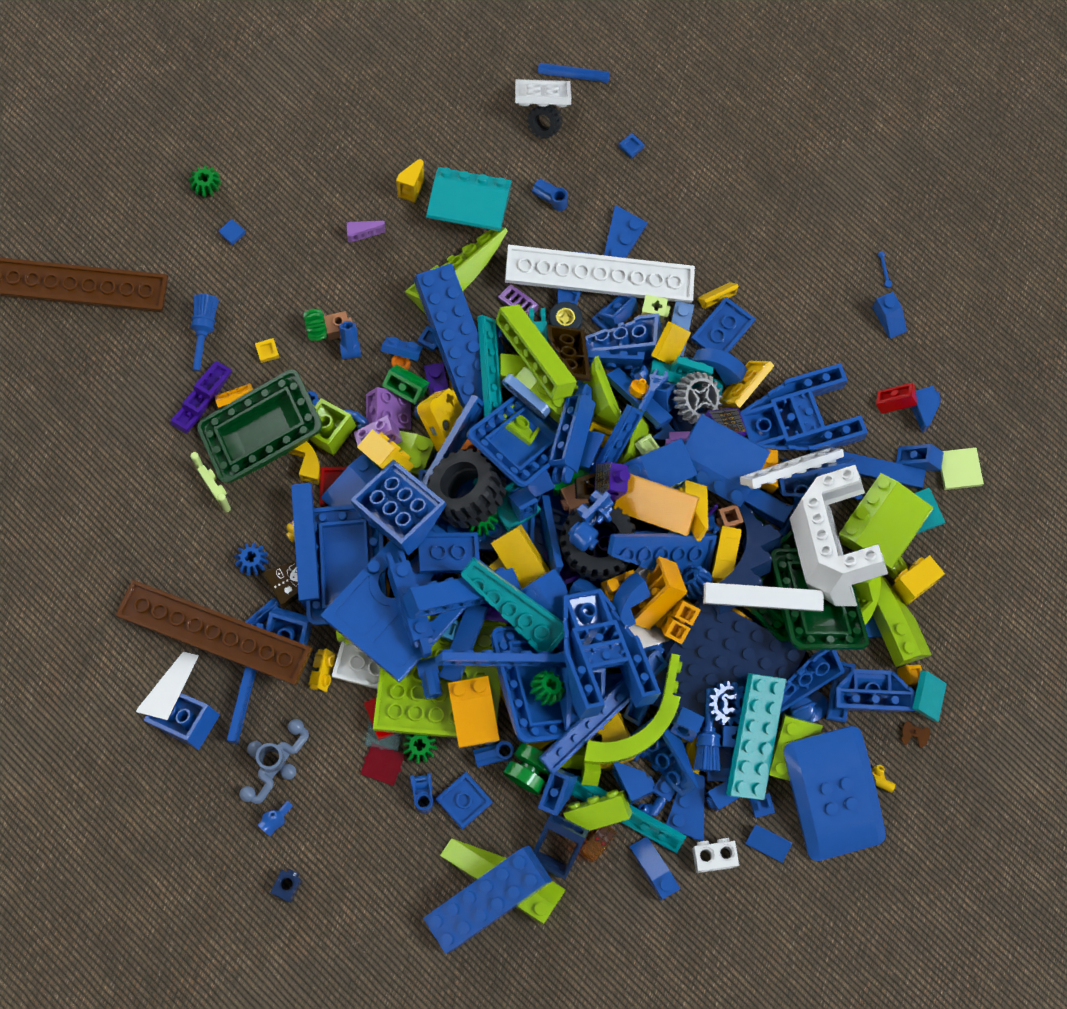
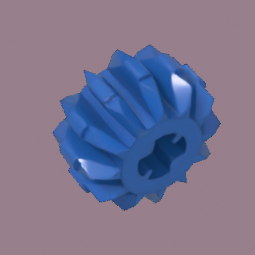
(244, 561)
(695, 580)

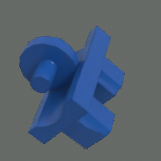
(599, 510)

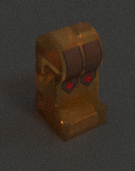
(598, 843)

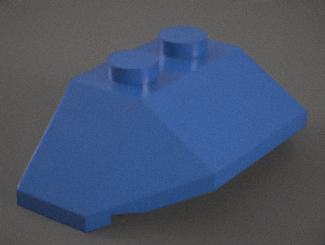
(874, 692)

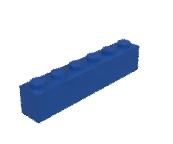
(448, 595)

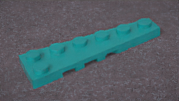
(527, 617)

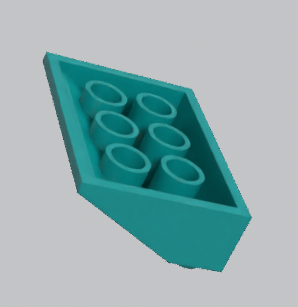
(469, 199)

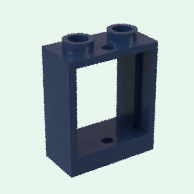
(567, 829)

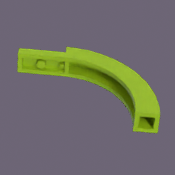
(611, 752)

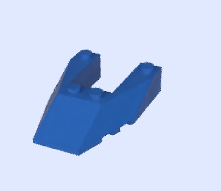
(791, 419)
(598, 640)

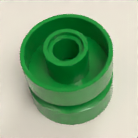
(527, 773)

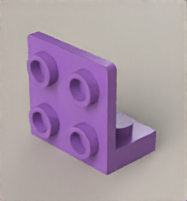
(384, 402)

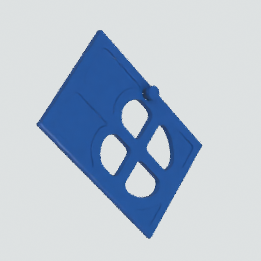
(374, 620)

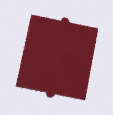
(383, 765)

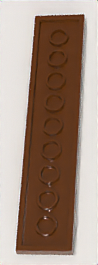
(82, 284)
(214, 632)

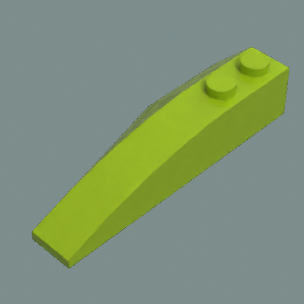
(469, 262)
(899, 627)
(478, 862)

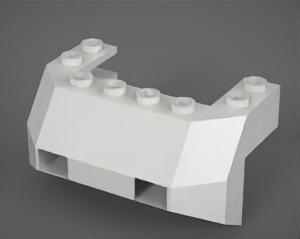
(819, 544)

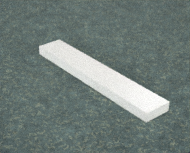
(763, 597)

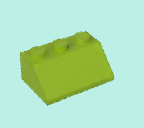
(790, 730)

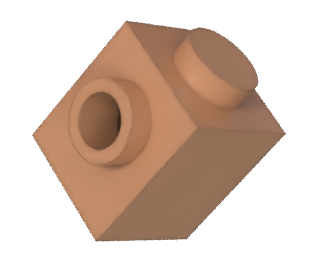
(332, 324)
(569, 500)
(729, 517)

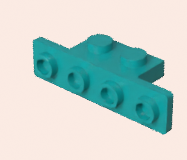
(680, 368)

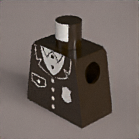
(284, 583)

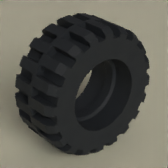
(483, 498)
(591, 566)

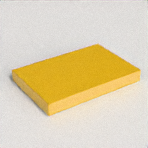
(738, 393)

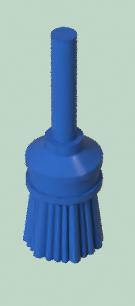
(202, 323)
(708, 744)

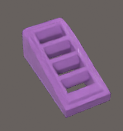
(364, 229)
(521, 297)

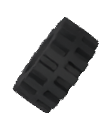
(538, 128)

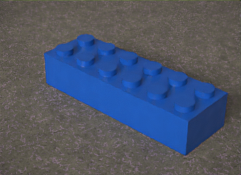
(487, 899)

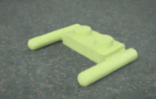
(209, 477)

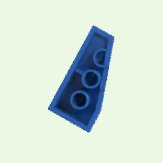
(633, 337)
(549, 593)
(811, 676)
(671, 760)

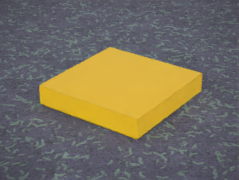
(670, 343)

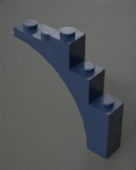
(756, 559)

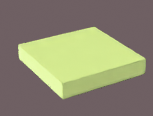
(961, 469)

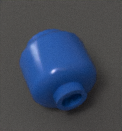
(583, 536)

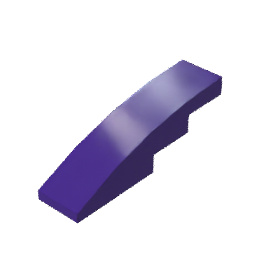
(201, 397)

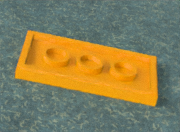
(658, 505)

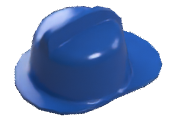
(809, 708)

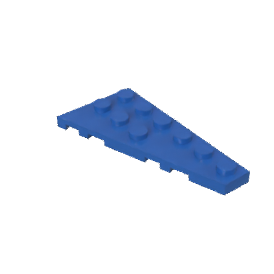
(645, 549)

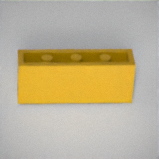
(519, 553)

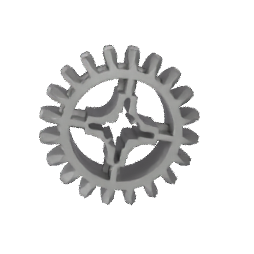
(691, 399)

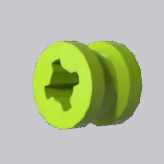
(899, 567)

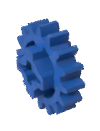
(719, 703)

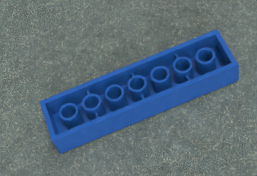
(452, 330)

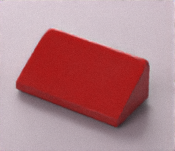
(896, 398)

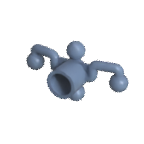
(267, 773)

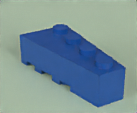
(801, 482)

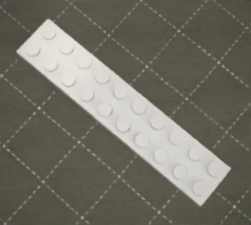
(599, 273)

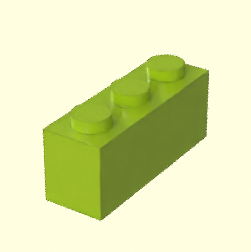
(599, 811)

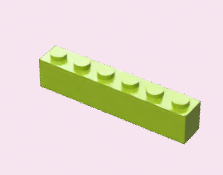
(535, 352)

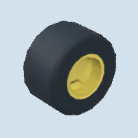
(566, 313)

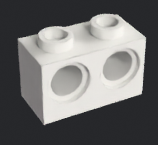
(716, 861)

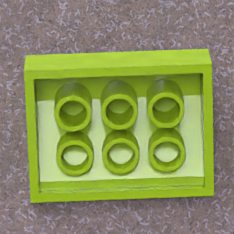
(887, 518)

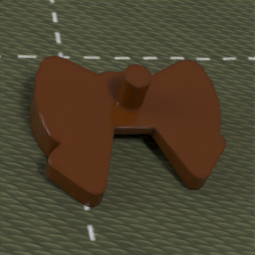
(909, 730)

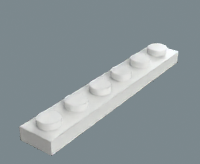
(787, 468)

